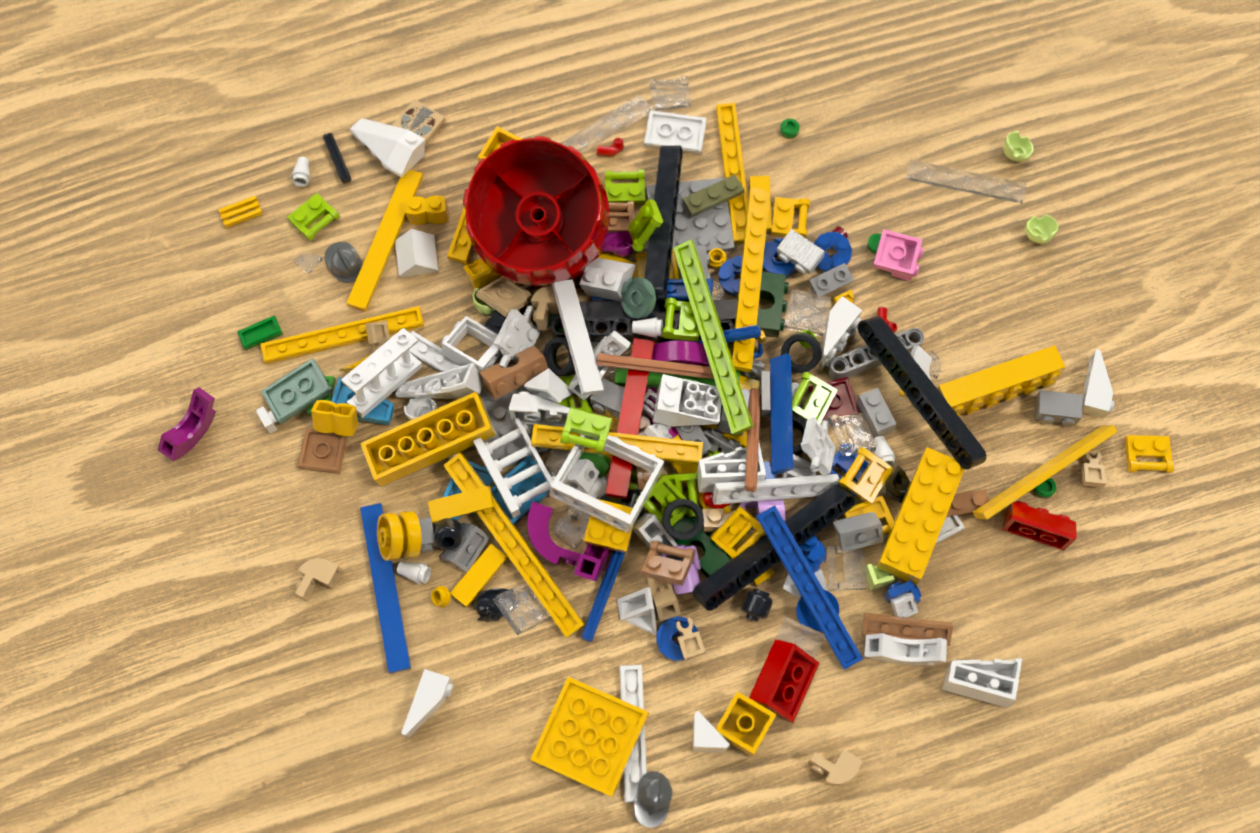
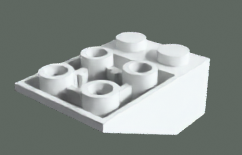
(840, 325)
(686, 403)

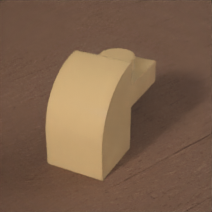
(544, 304)
(314, 572)
(663, 599)
(840, 772)

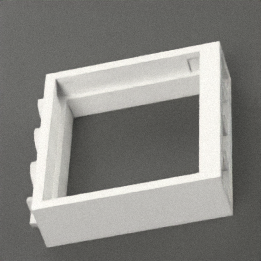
(597, 508)

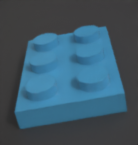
(520, 488)

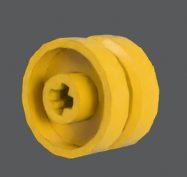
(399, 535)

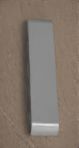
(865, 355)

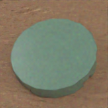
(638, 297)

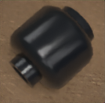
(448, 534)
(757, 604)

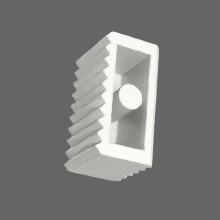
(800, 252)

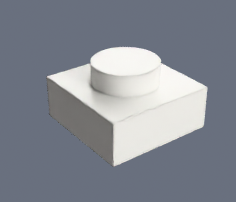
(268, 419)
(657, 430)
(904, 605)

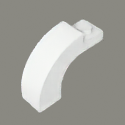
(611, 345)
(905, 651)

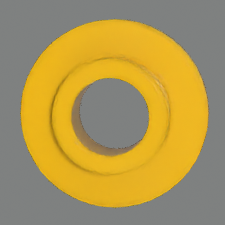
(716, 252)
(440, 596)

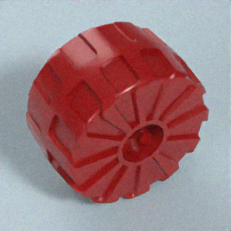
(531, 179)

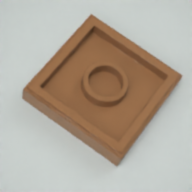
(322, 451)

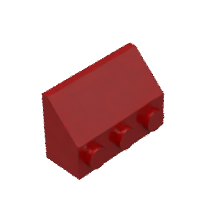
(1040, 525)
(784, 679)

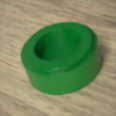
(789, 128)
(873, 242)
(1045, 489)

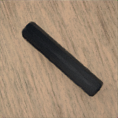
(337, 158)

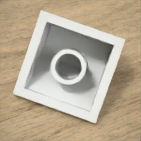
(606, 278)

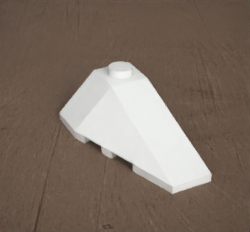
(446, 384)
(537, 410)

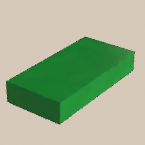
(260, 332)

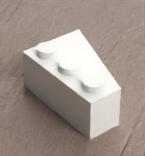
(725, 468)
(984, 680)

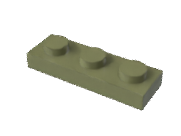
(713, 195)

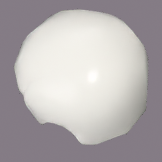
(419, 407)

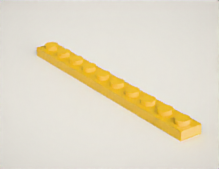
(750, 276)
(518, 550)

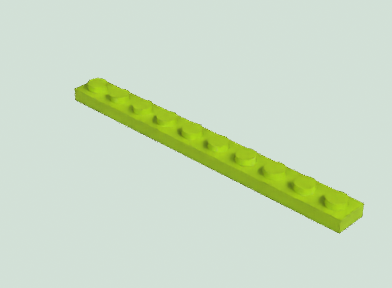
(713, 338)

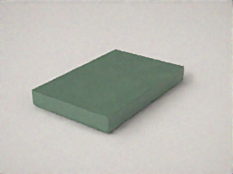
(296, 391)

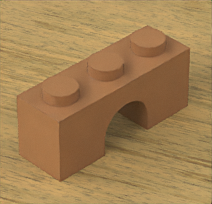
(502, 380)

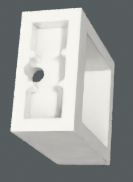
(478, 331)

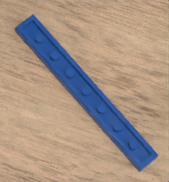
(809, 587)
(386, 595)

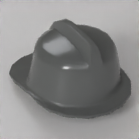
(343, 261)
(652, 799)

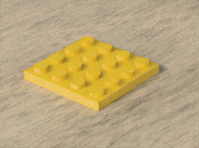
(590, 736)

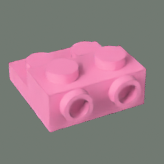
(898, 254)

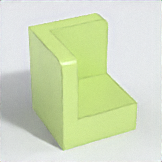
(877, 578)

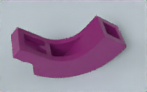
(681, 352)
(191, 428)
(538, 530)
(592, 562)

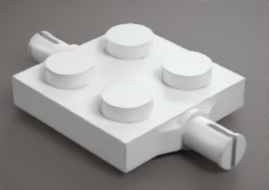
(516, 335)
(818, 446)

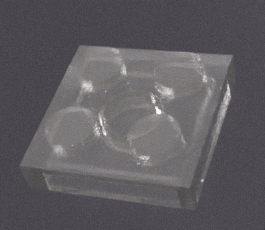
(807, 312)
(521, 608)

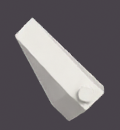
(394, 146)

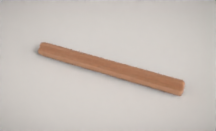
(654, 366)
(753, 441)

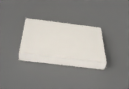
(675, 130)

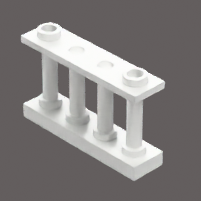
(382, 372)
(495, 467)

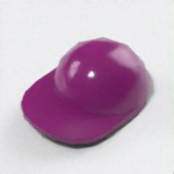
(619, 243)

